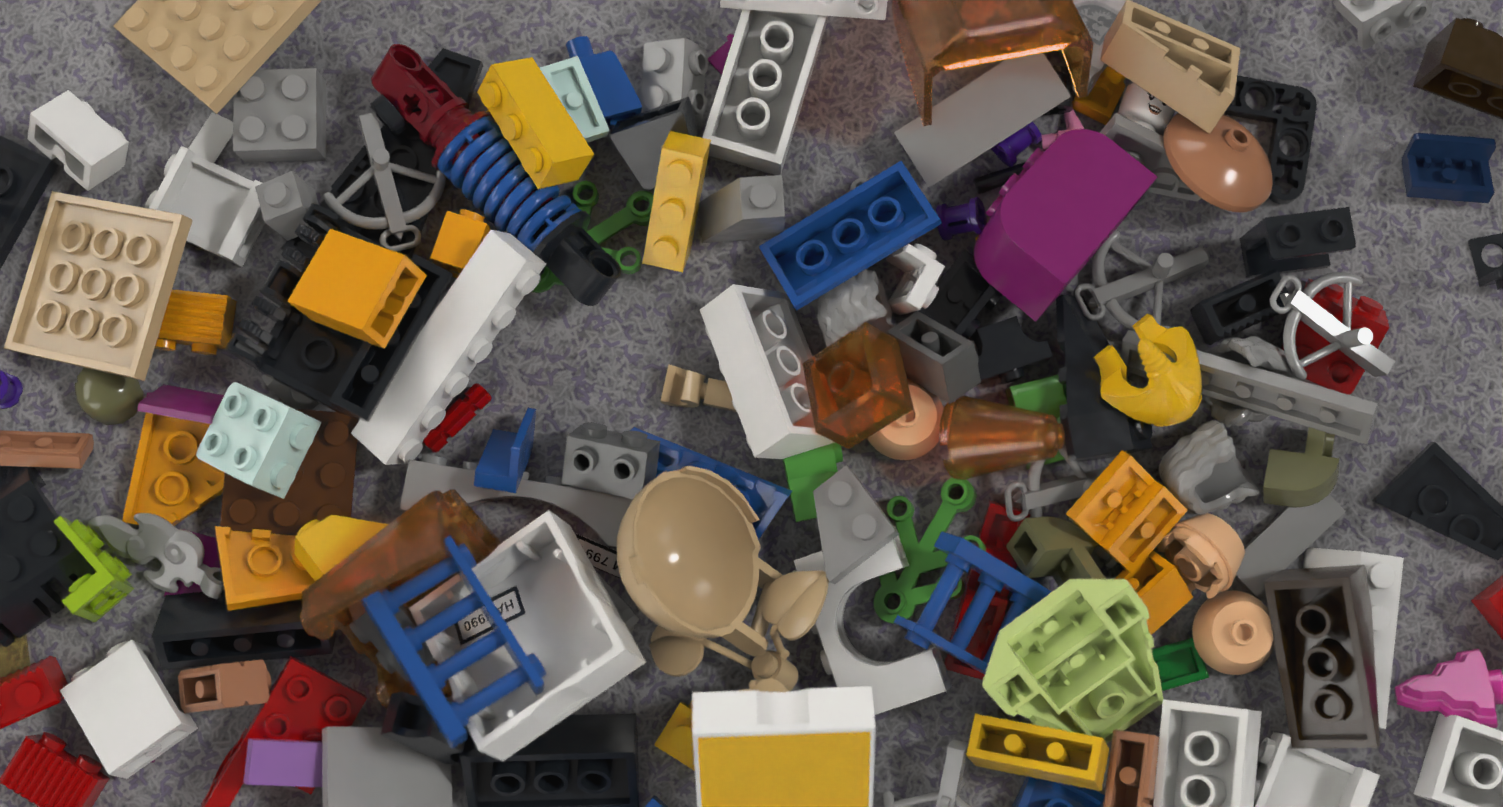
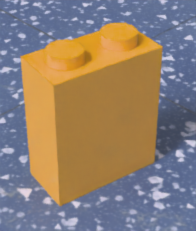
(357, 288)

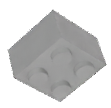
(281, 116)

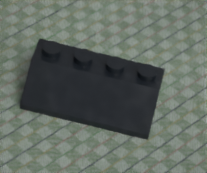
(570, 765)

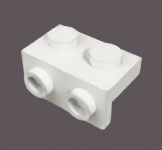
(918, 283)

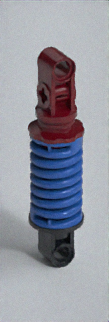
(492, 176)

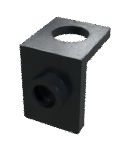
(1485, 274)

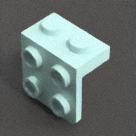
(257, 439)

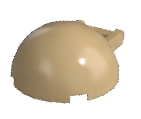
(695, 559)

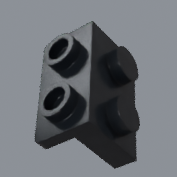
(962, 297)

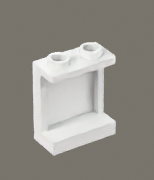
(219, 202)
(126, 710)
(1308, 778)

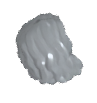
(852, 304)
(1255, 353)
(1205, 471)

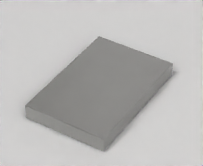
(376, 771)

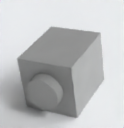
(285, 203)

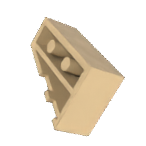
(1173, 63)

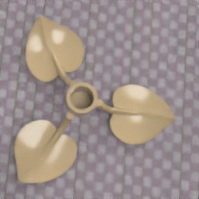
(789, 604)

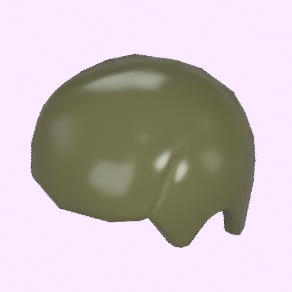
(107, 396)

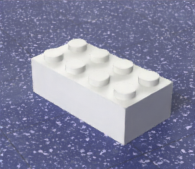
(763, 88)
(1206, 756)
(1463, 764)

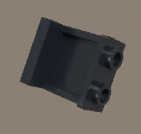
(1297, 241)

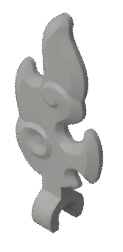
(176, 549)

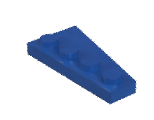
(761, 494)

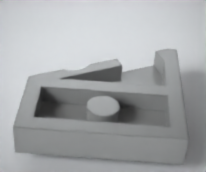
(849, 524)

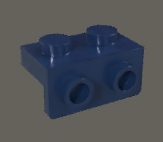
(1448, 167)

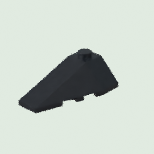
(1089, 422)

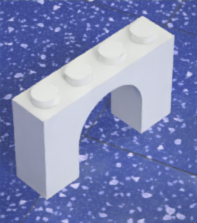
(893, 681)

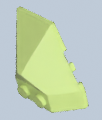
(1078, 660)

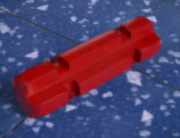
(457, 417)

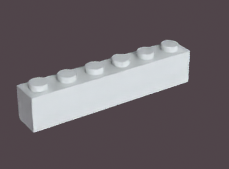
(450, 347)

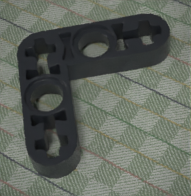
(1284, 124)

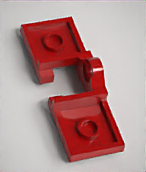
(296, 709)

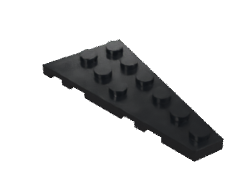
(406, 150)

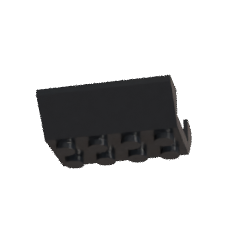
(318, 359)
(31, 554)

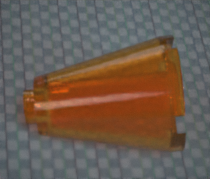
(995, 437)

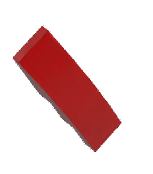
(995, 534)

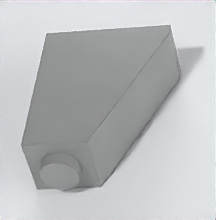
(744, 210)

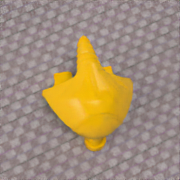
(1172, 388)

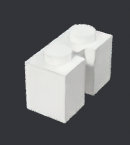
(79, 139)

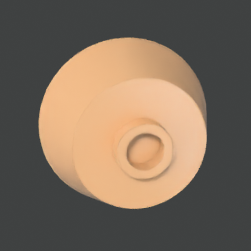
(915, 431)
(1204, 553)
(1233, 633)

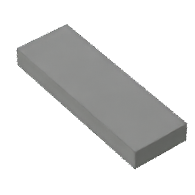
(1285, 541)

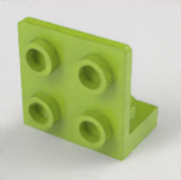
(95, 594)

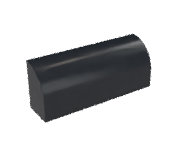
(201, 632)

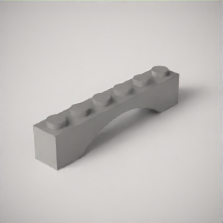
(596, 509)

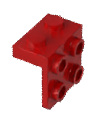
(1337, 369)

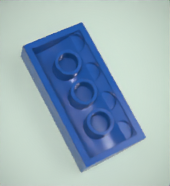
(849, 235)

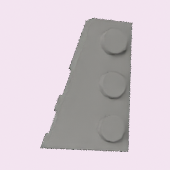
(1149, 150)

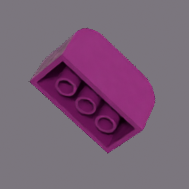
(1057, 216)

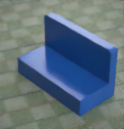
(506, 456)

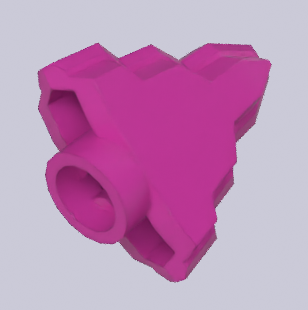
(1456, 688)

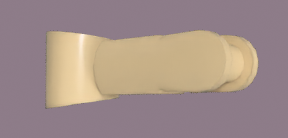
(687, 387)

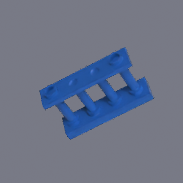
(993, 577)
(431, 678)

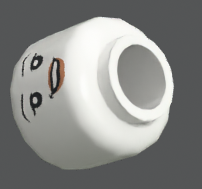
(1145, 109)

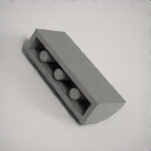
(982, 115)

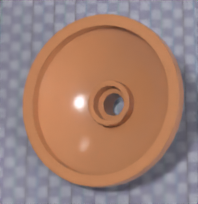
(1221, 166)

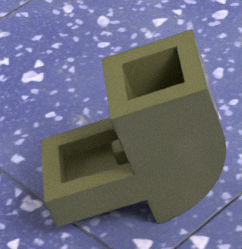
(1302, 478)
(1053, 549)

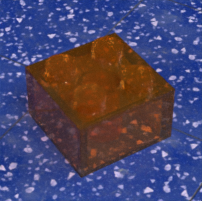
(857, 386)

